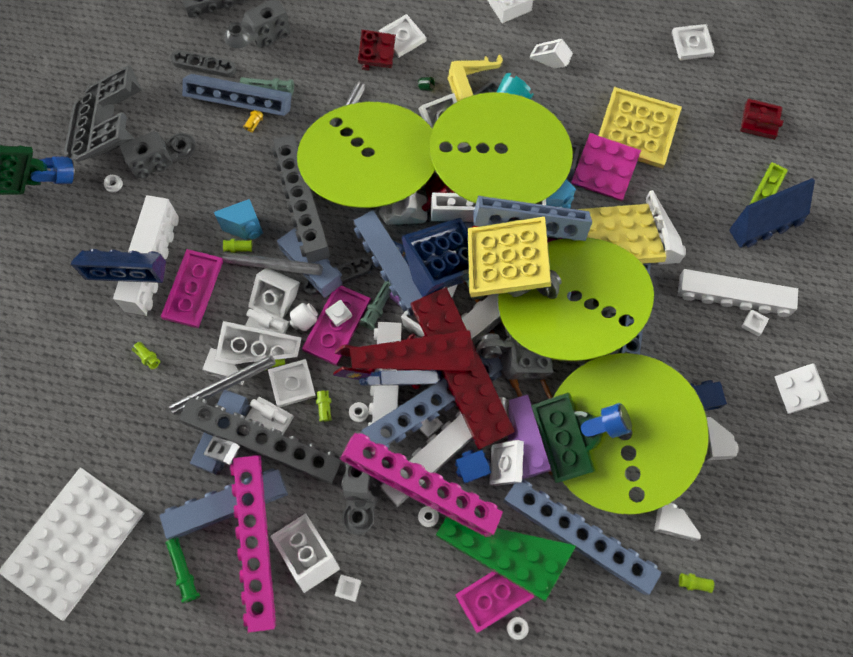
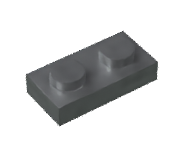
(221, 450)

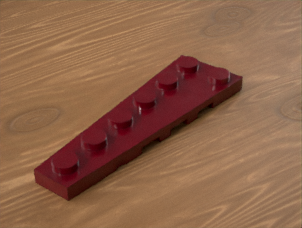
(434, 352)

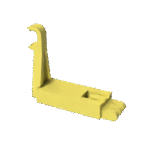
(459, 69)

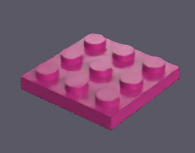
(606, 167)

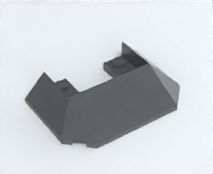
(92, 123)

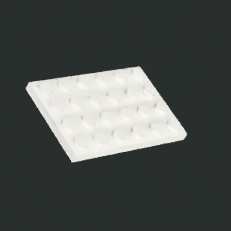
(71, 543)

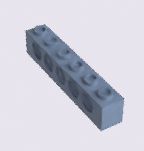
(564, 221)

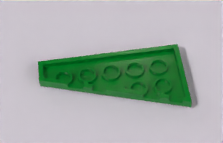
(518, 557)

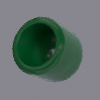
(424, 83)

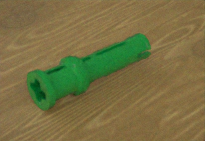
(184, 578)

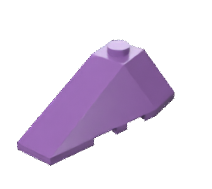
(526, 429)

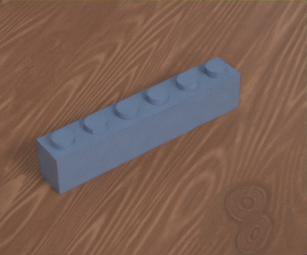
(237, 94)
(388, 258)
(216, 506)

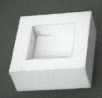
(338, 313)
(755, 323)
(430, 428)
(348, 588)

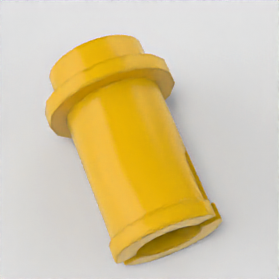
(254, 119)

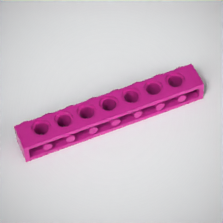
(447, 506)
(253, 620)

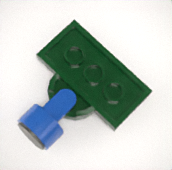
(20, 169)
(572, 434)

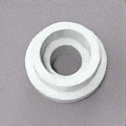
(109, 180)
(358, 418)
(428, 523)
(510, 628)

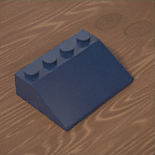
(773, 214)
(438, 256)

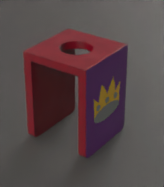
(347, 372)

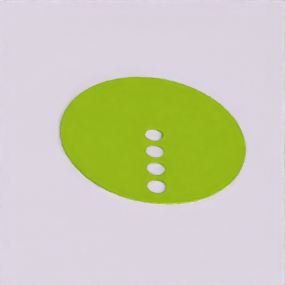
(536, 143)
(347, 177)
(567, 328)
(666, 431)

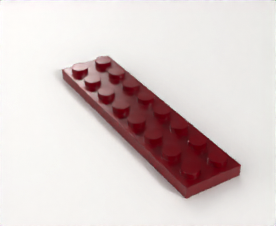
(470, 389)

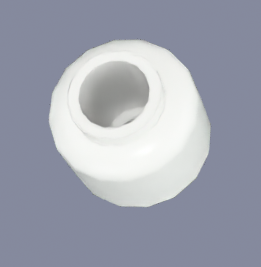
(303, 317)

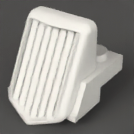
(405, 211)

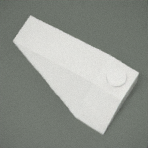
(669, 237)
(250, 344)

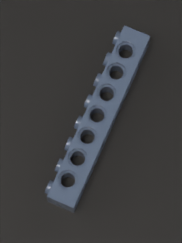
(423, 402)
(648, 571)

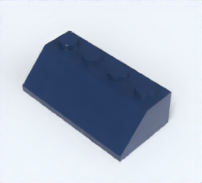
(120, 266)

